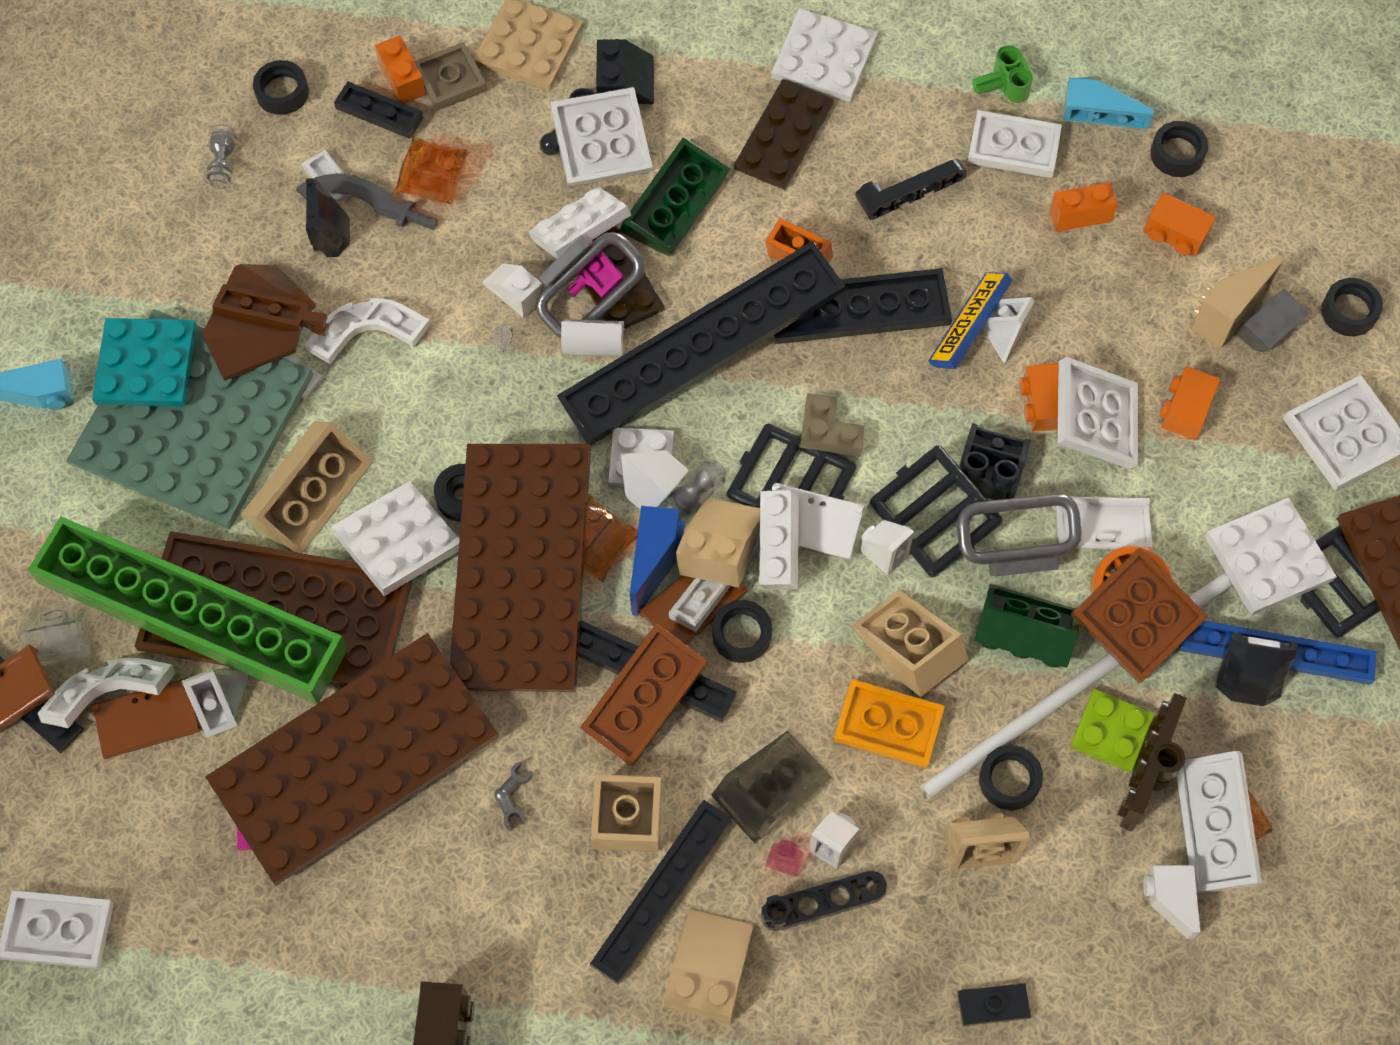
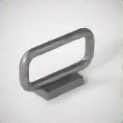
(572, 262)
(1020, 559)

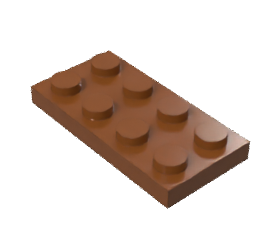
(644, 695)

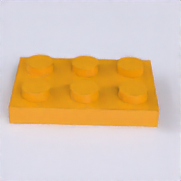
(889, 723)

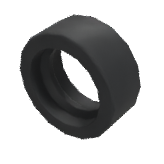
(286, 104)
(1171, 165)
(1343, 324)
(748, 608)
(1017, 754)

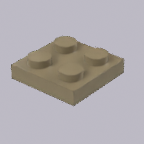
(450, 76)

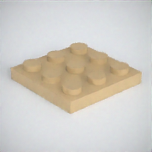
(528, 43)

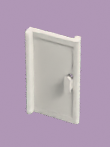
(1109, 519)
(828, 525)

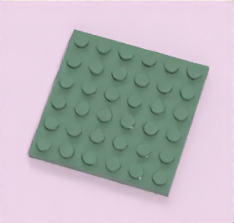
(200, 453)

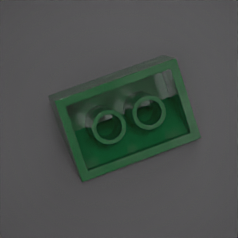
(1027, 626)

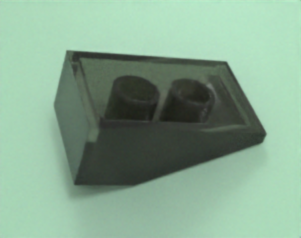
(770, 786)

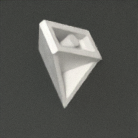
(1008, 323)
(650, 476)
(216, 698)

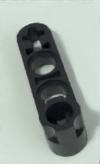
(880, 202)
(821, 895)

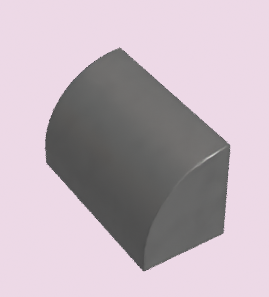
(1272, 322)

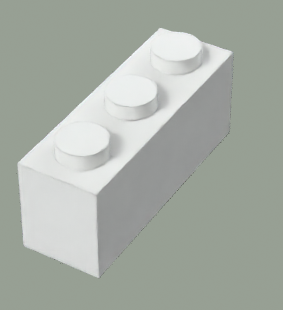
(779, 540)

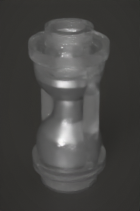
(221, 144)
(707, 477)

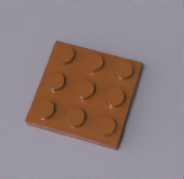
(1139, 615)

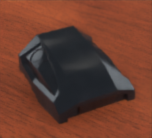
(325, 221)
(994, 462)
(1254, 669)

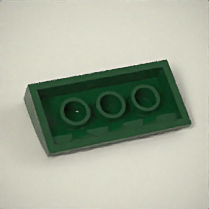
(674, 198)

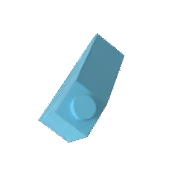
(1100, 104)
(37, 385)

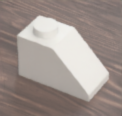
(515, 287)
(887, 544)
(833, 838)
(1174, 896)

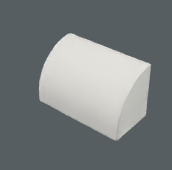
(592, 337)

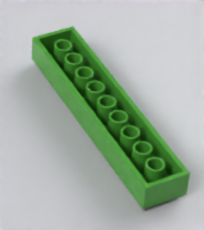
(189, 610)

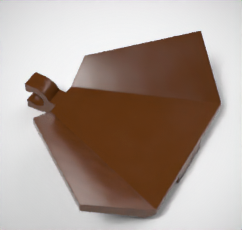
(258, 319)

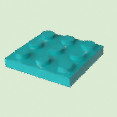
(144, 362)

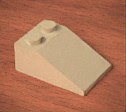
(1232, 300)
(719, 542)
(912, 642)
(985, 841)
(708, 966)

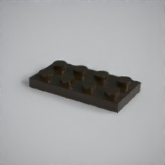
(783, 134)
(639, 302)

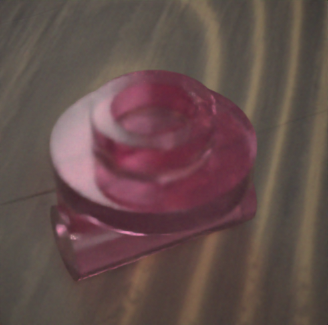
(785, 857)

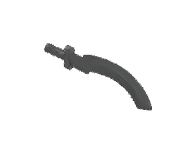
(375, 196)

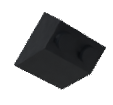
(624, 66)

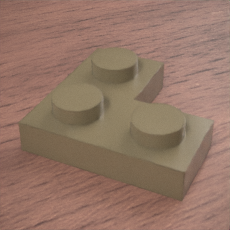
(824, 433)

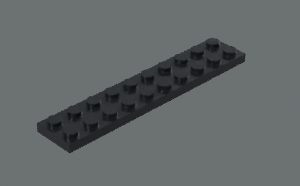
(701, 343)

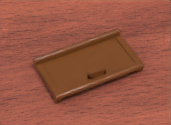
(658, 608)
(22, 685)
(138, 725)

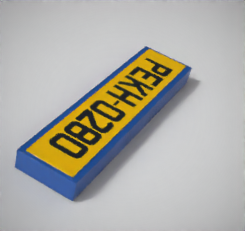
(970, 320)

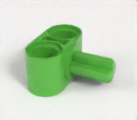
(1009, 70)

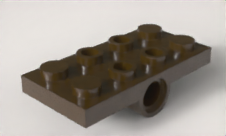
(1158, 763)

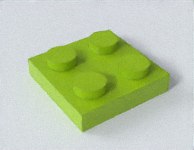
(1112, 730)

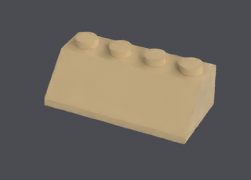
(307, 487)

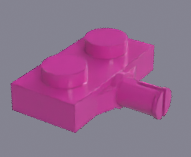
(598, 274)

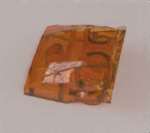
(425, 173)
(605, 539)

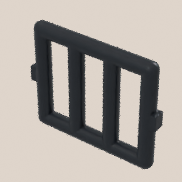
(793, 442)
(954, 475)
(1360, 612)

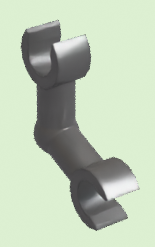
(503, 794)

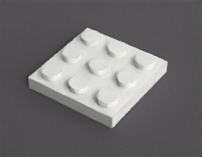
(824, 54)
(601, 136)
(1097, 413)
(1346, 432)
(396, 538)
(1270, 556)

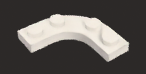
(366, 316)
(85, 686)

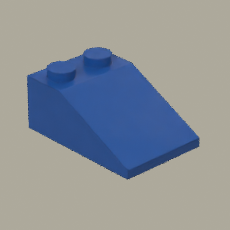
(654, 553)

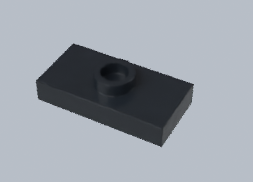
(993, 1004)

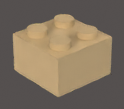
(626, 813)

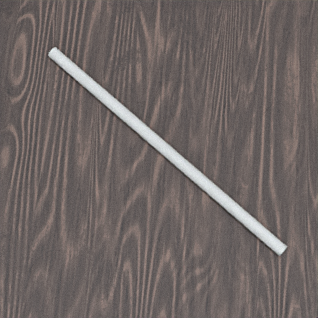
(1048, 705)

